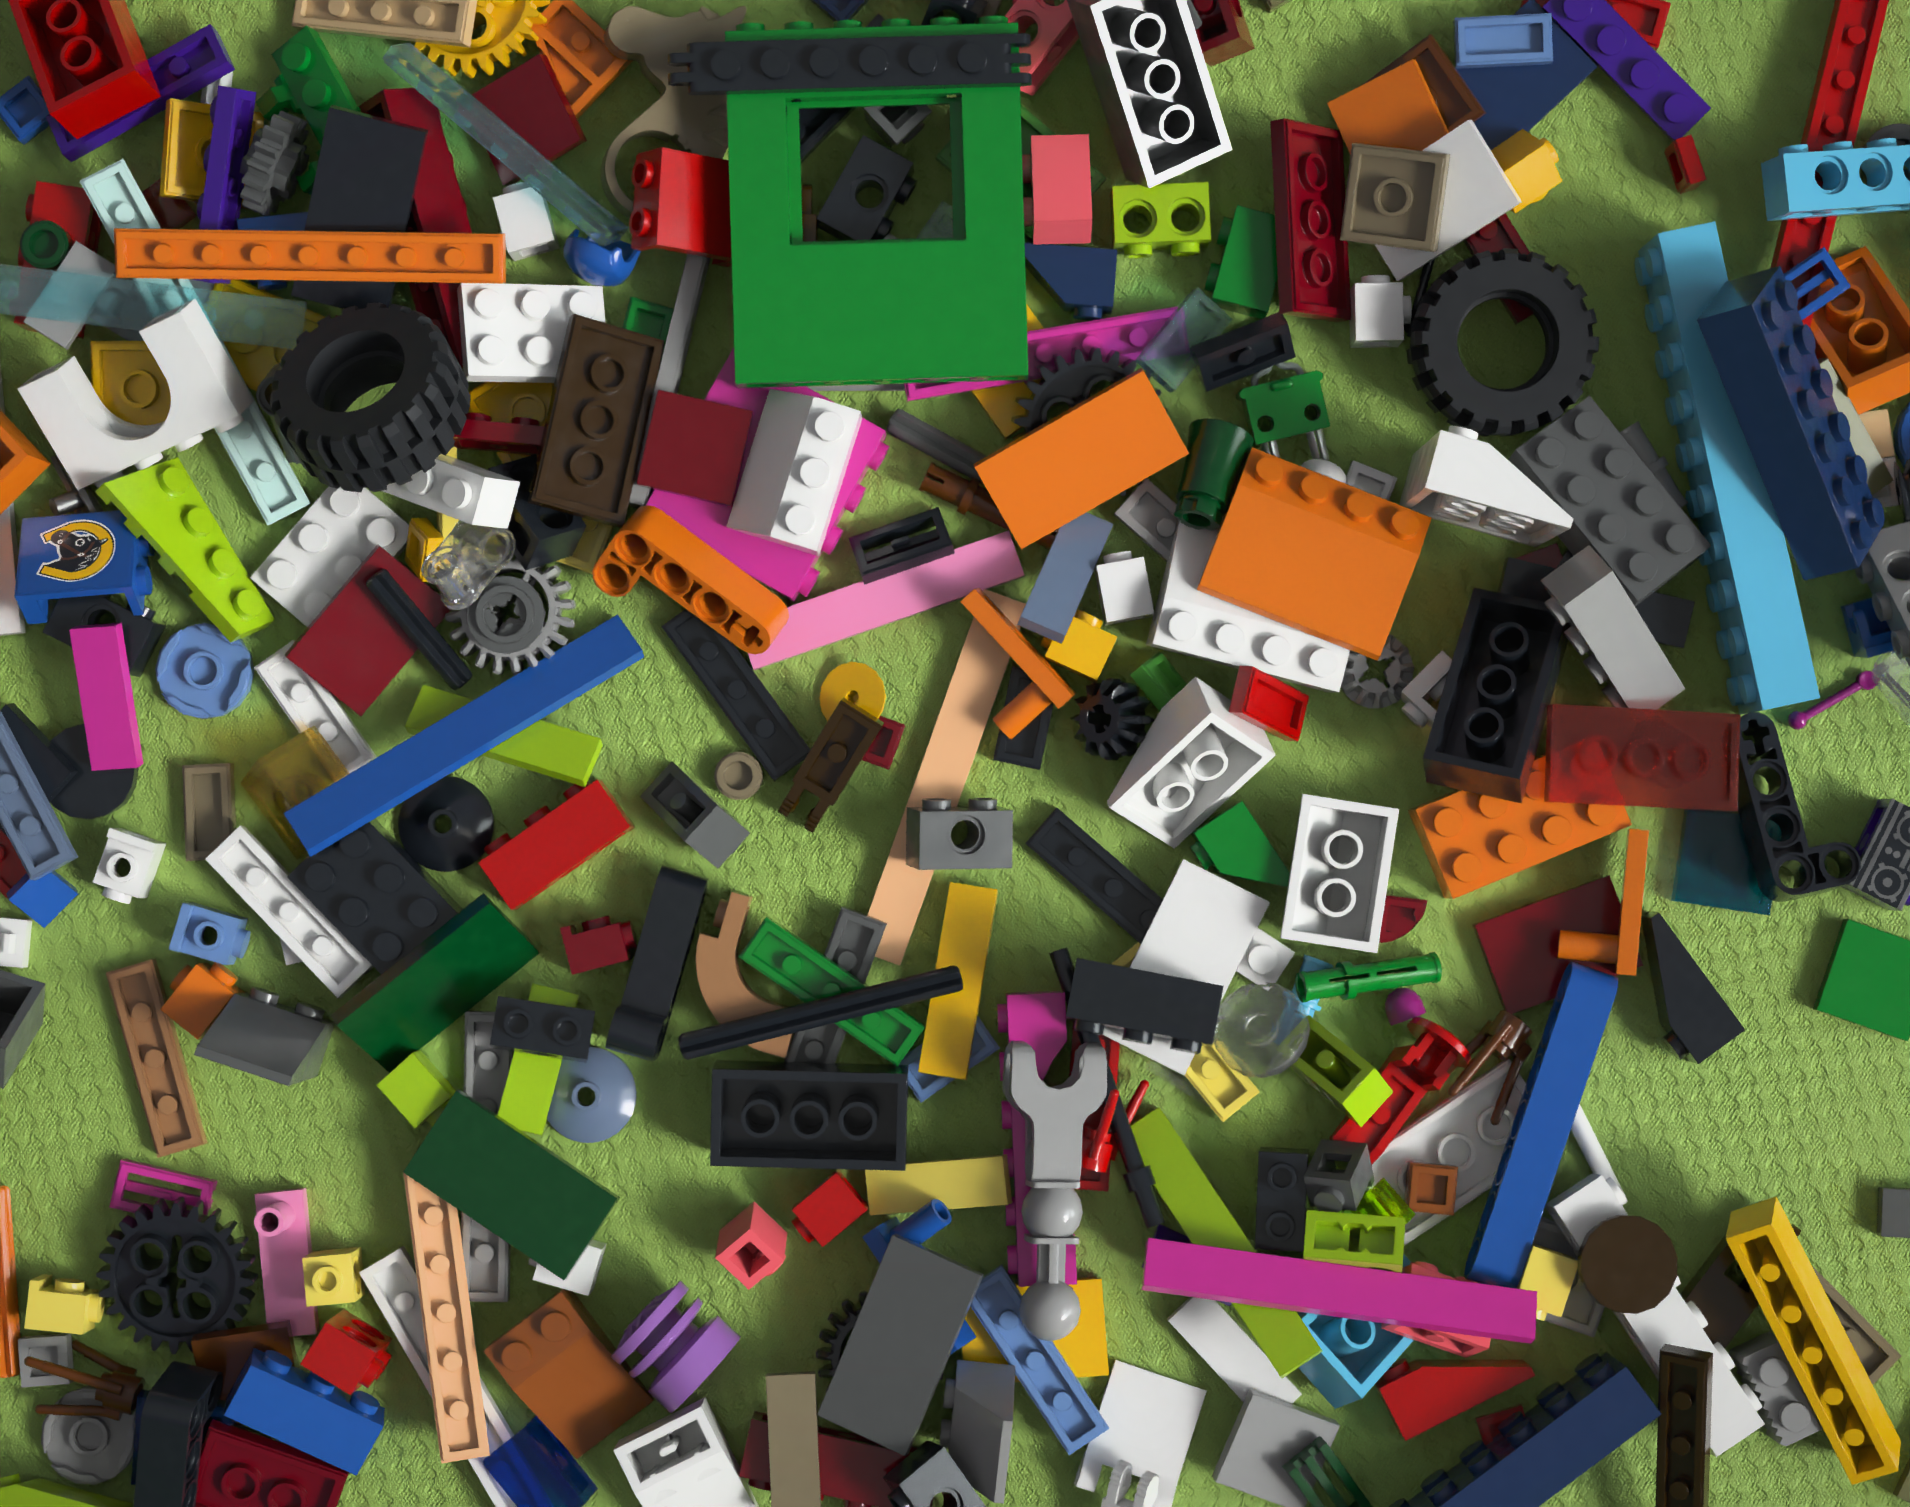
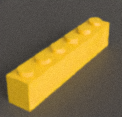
(1813, 1340)

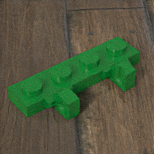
(307, 87)

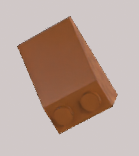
(566, 1374)

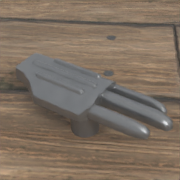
(73, 500)

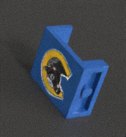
(78, 559)

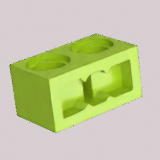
(1158, 206)
(1355, 1240)

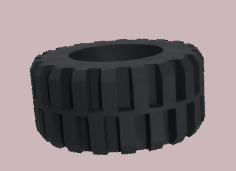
(1562, 318)
(395, 433)

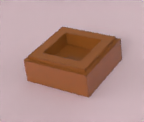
(1431, 1187)

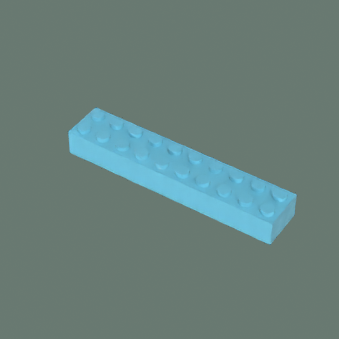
(1748, 550)

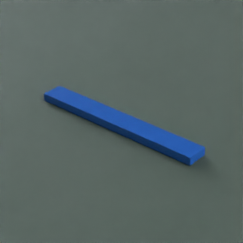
(463, 735)

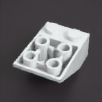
(684, 1462)

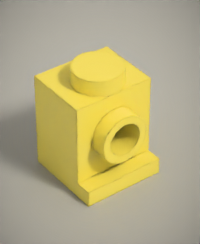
(62, 1306)

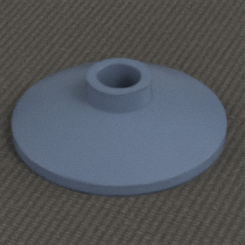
(613, 1101)

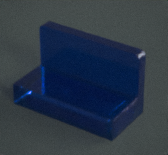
(539, 1469)

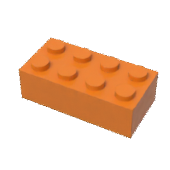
(1487, 838)

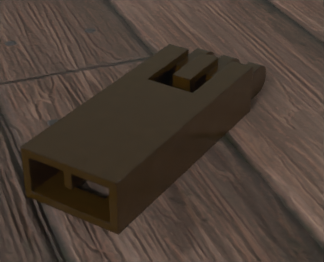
(1719, 1298)

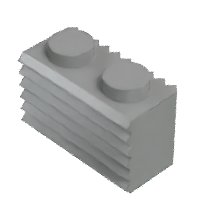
(1771, 1378)

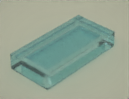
(1170, 353)

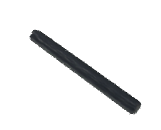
(820, 1012)

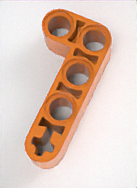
(693, 576)

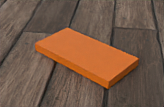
(1081, 458)

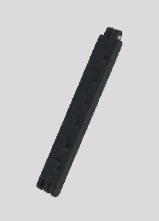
(852, 64)

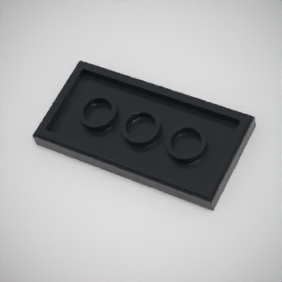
(362, 184)

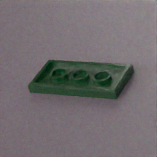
(435, 983)
(511, 1184)

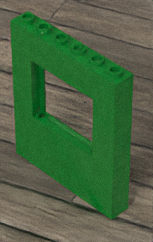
(882, 304)

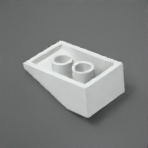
(1189, 764)

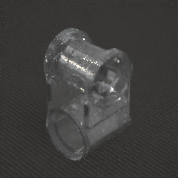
(470, 558)

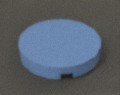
(204, 672)

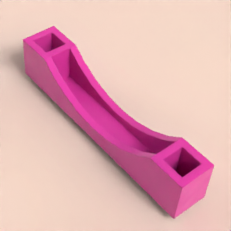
(1041, 1023)

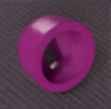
(1403, 1005)

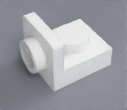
(1426, 684)

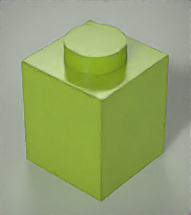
(417, 1089)

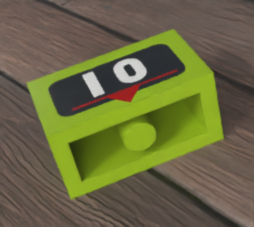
(1341, 1075)

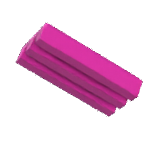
(123, 1183)

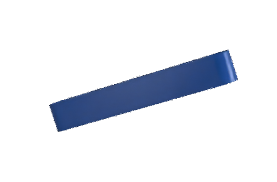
(1541, 1126)

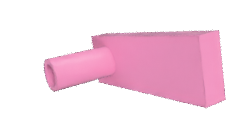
(283, 1242)

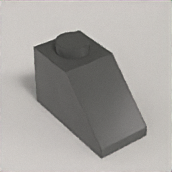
(695, 815)

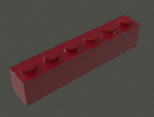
(436, 201)

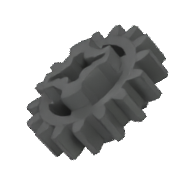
(274, 163)

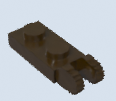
(832, 760)

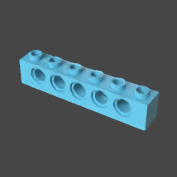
(1794, 193)

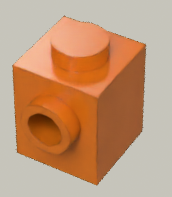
(200, 996)

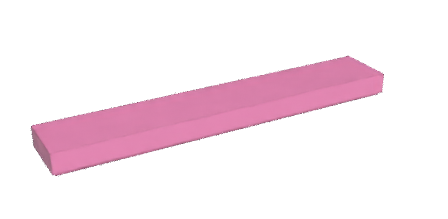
(893, 598)

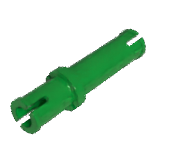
(1414, 971)

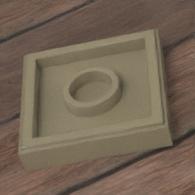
(1395, 197)

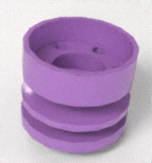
(675, 1346)

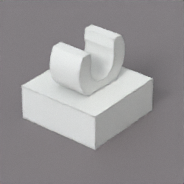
(15, 942)

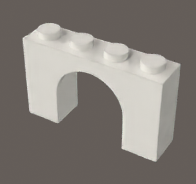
(98, 444)

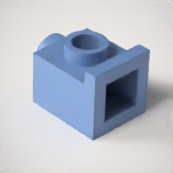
(190, 928)

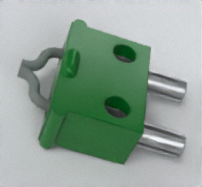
(1284, 407)

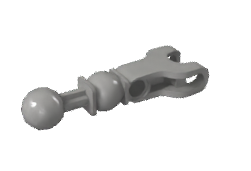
(1053, 1171)

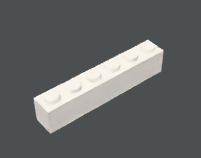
(1670, 1322)

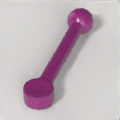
(1798, 719)

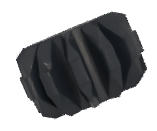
(1112, 719)

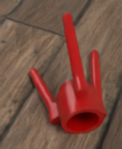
(1097, 1143)

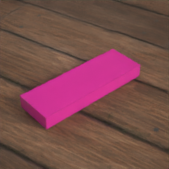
(106, 696)

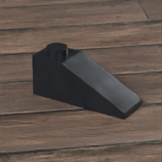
(1685, 999)

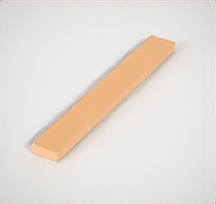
(943, 773)

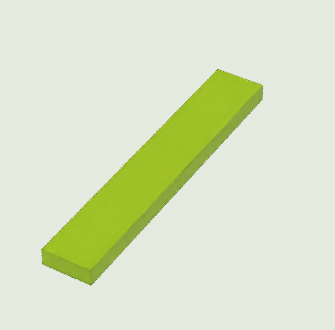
(1210, 1223)

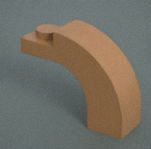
(720, 974)

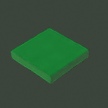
(1868, 980)

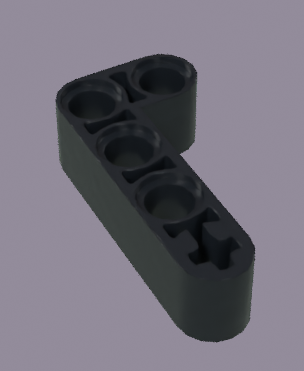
(1781, 807)
(658, 964)
(173, 1435)

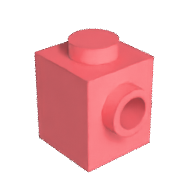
(751, 1245)

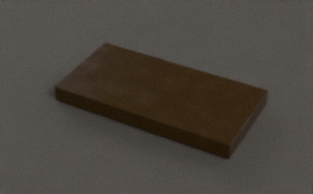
(596, 421)

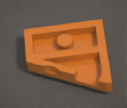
(577, 53)

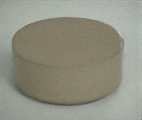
(738, 776)

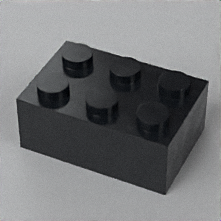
(375, 894)
(1144, 1005)

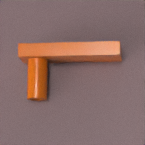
(1046, 683)
(1624, 947)

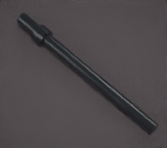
(1138, 1177)

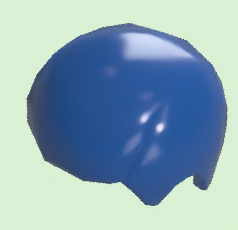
(599, 264)

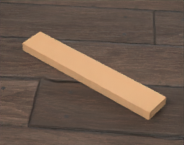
(447, 1325)

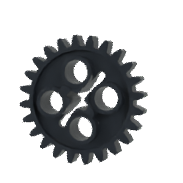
(1070, 384)
(134, 1271)

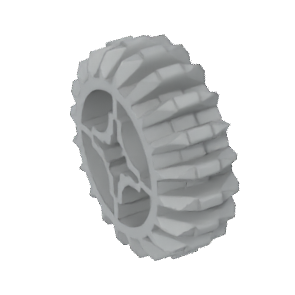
(549, 628)

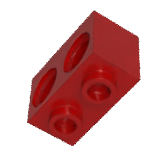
(348, 1352)

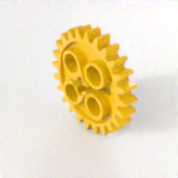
(506, 28)

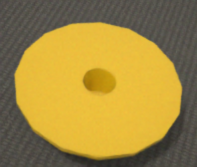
(855, 683)

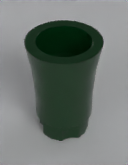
(1210, 471)

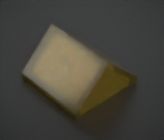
(290, 777)

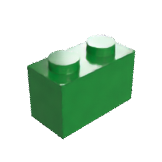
(1248, 263)

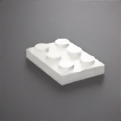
(519, 328)
(328, 549)

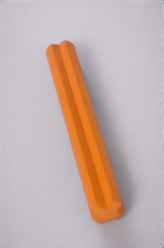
(8, 1292)

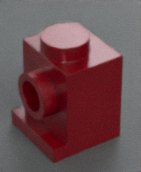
(598, 944)

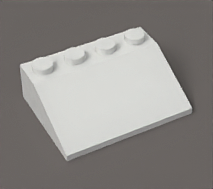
(1479, 489)
(1228, 634)

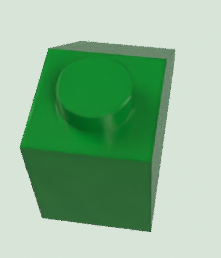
(1238, 848)

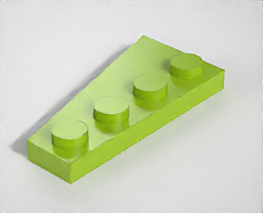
(178, 524)

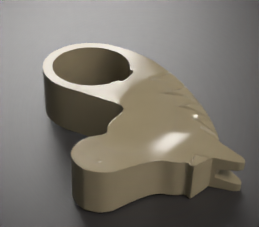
(690, 121)

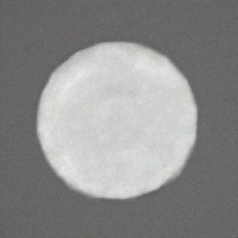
(1261, 1030)

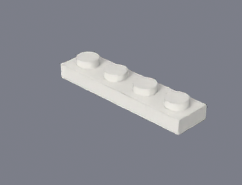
(288, 912)

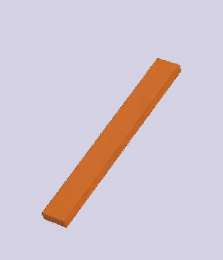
(310, 255)

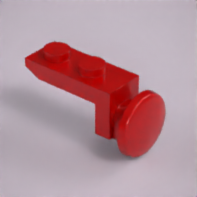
(1410, 1074)

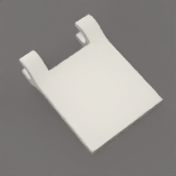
(1148, 1427)

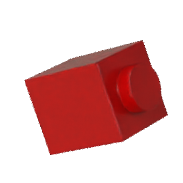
(828, 1209)

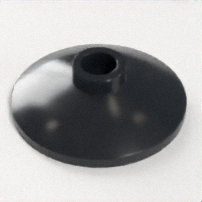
(470, 829)

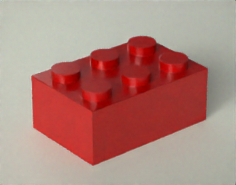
(85, 60)

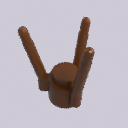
(1500, 1038)
(115, 1390)

